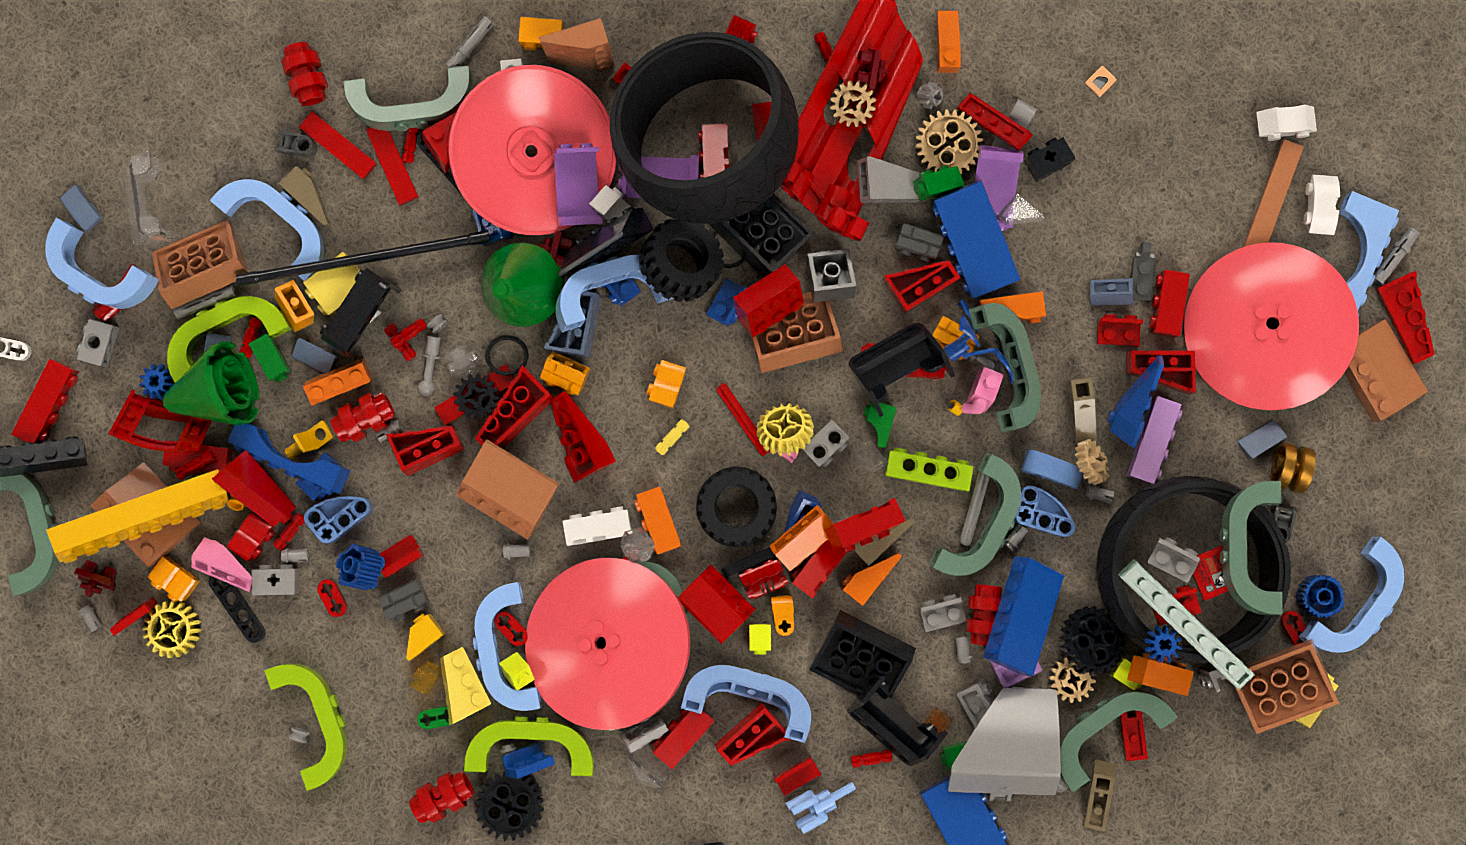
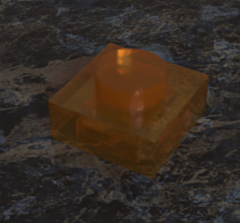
(938, 719)

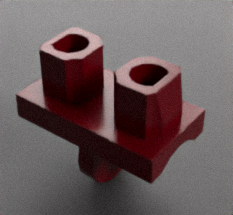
(873, 70)
(559, 241)
(88, 575)

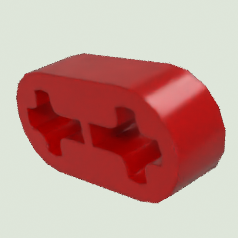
(327, 600)
(515, 625)
(1289, 629)

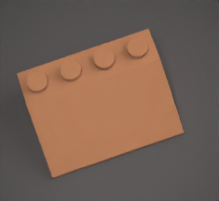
(579, 47)
(198, 264)
(799, 337)
(1383, 373)
(507, 489)
(149, 546)
(1287, 687)

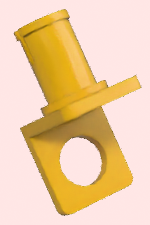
(308, 441)

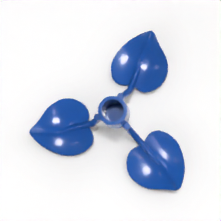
(960, 347)

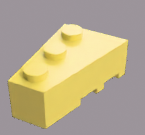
(462, 686)

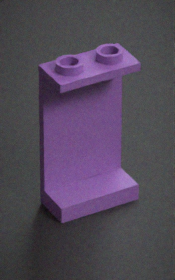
(665, 167)
(999, 173)
(576, 184)

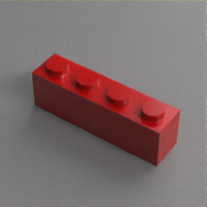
(45, 402)

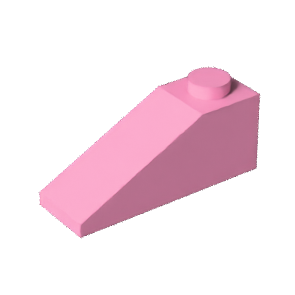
(218, 562)

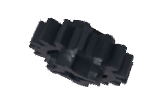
(479, 405)

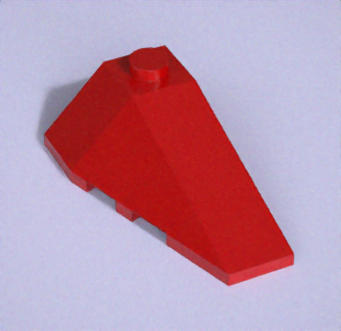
(584, 446)

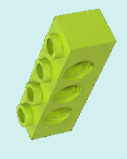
(962, 470)

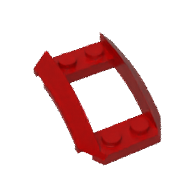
(138, 406)

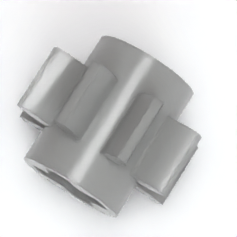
(930, 95)

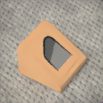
(1100, 81)

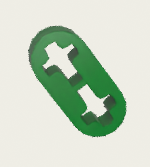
(434, 723)

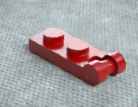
(1133, 736)

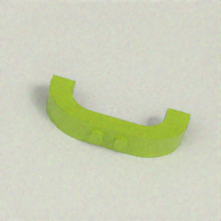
(225, 312)
(328, 716)
(540, 729)

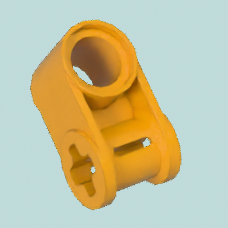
(783, 610)

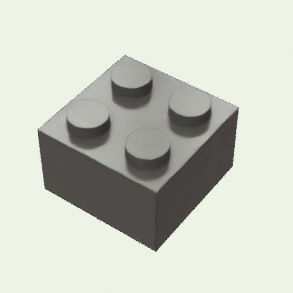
(831, 275)

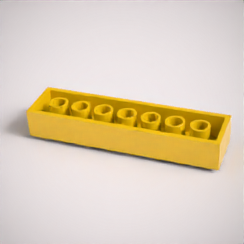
(136, 517)

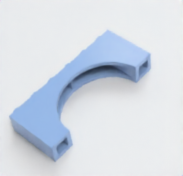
(1373, 224)

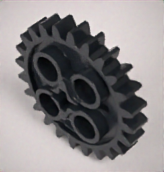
(1092, 641)
(502, 823)

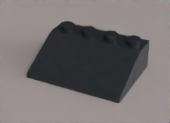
(765, 235)
(607, 241)
(859, 654)

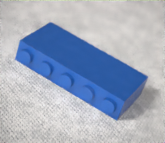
(975, 239)
(1023, 616)
(962, 816)

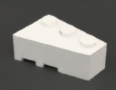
(596, 526)

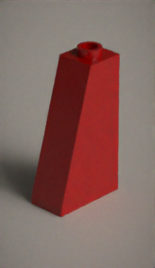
(255, 489)

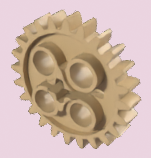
(937, 128)

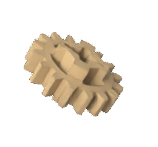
(858, 112)
(1092, 462)
(1076, 691)

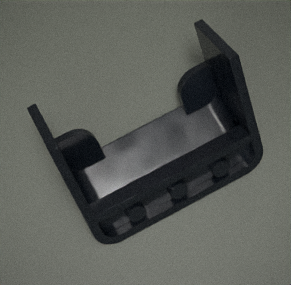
(356, 311)
(895, 359)
(893, 725)

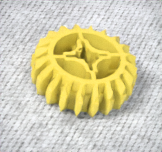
(788, 433)
(167, 622)

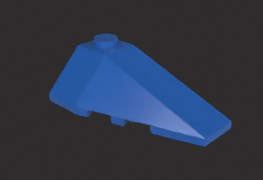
(1128, 414)

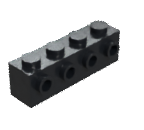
(42, 456)

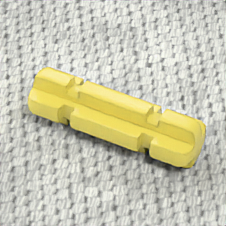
(672, 437)

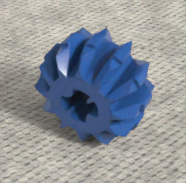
(149, 381)
(1163, 653)

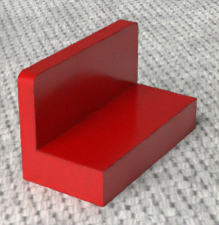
(400, 555)
(797, 775)

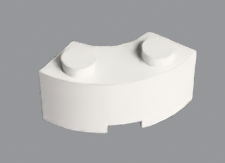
(1286, 122)
(1322, 198)
(609, 203)

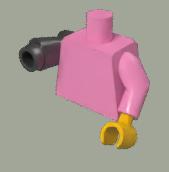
(984, 386)

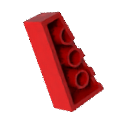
(516, 409)

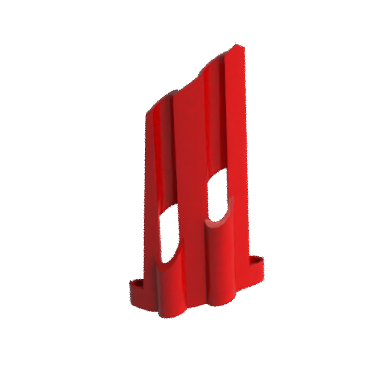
(820, 166)

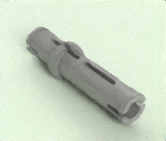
(473, 39)
(1400, 250)
(205, 302)

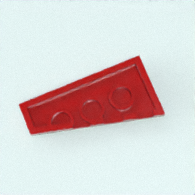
(1406, 312)

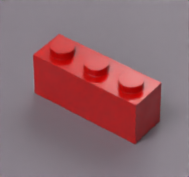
(1169, 303)
(178, 459)
(681, 736)

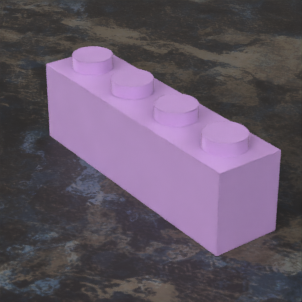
(1154, 440)

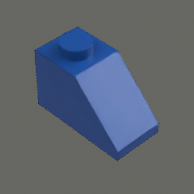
(800, 507)

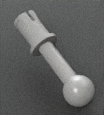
(426, 386)

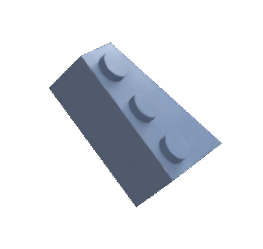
(578, 340)

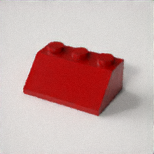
(716, 604)

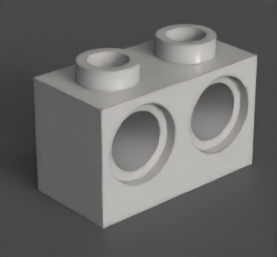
(821, 440)

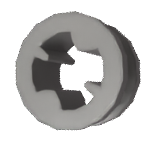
(437, 324)
(298, 734)

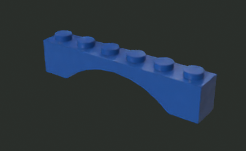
(324, 473)

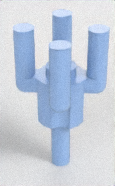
(817, 805)

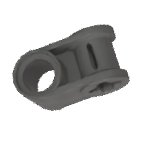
(292, 143)
(1285, 521)

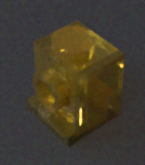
(425, 677)

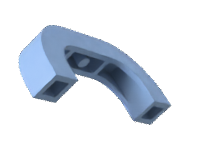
(241, 191)
(60, 257)
(614, 269)
(1374, 610)
(489, 660)
(754, 686)

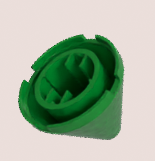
(521, 284)
(217, 387)

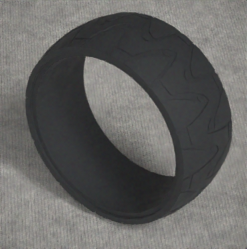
(669, 71)
(1267, 536)

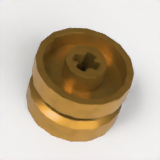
(1293, 467)

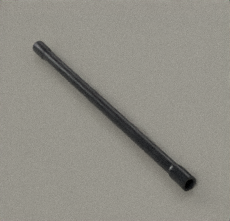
(258, 276)

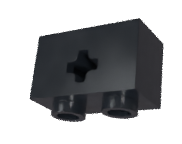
(1040, 167)

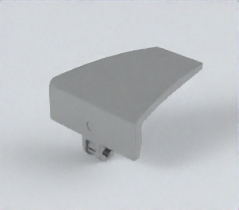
(1012, 747)

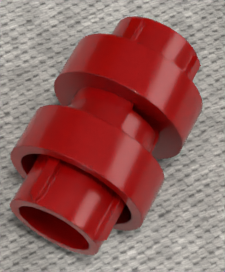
(306, 82)
(354, 421)
(985, 607)
(431, 801)

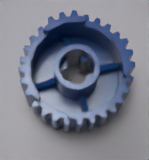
(359, 567)
(1309, 591)

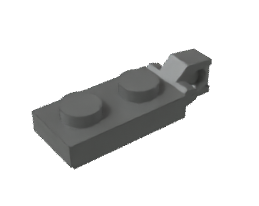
(1143, 273)

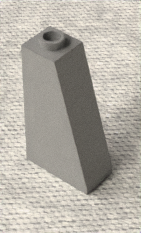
(886, 182)

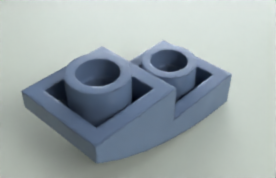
(80, 208)

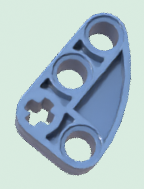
(1051, 468)
(1046, 505)
(331, 513)

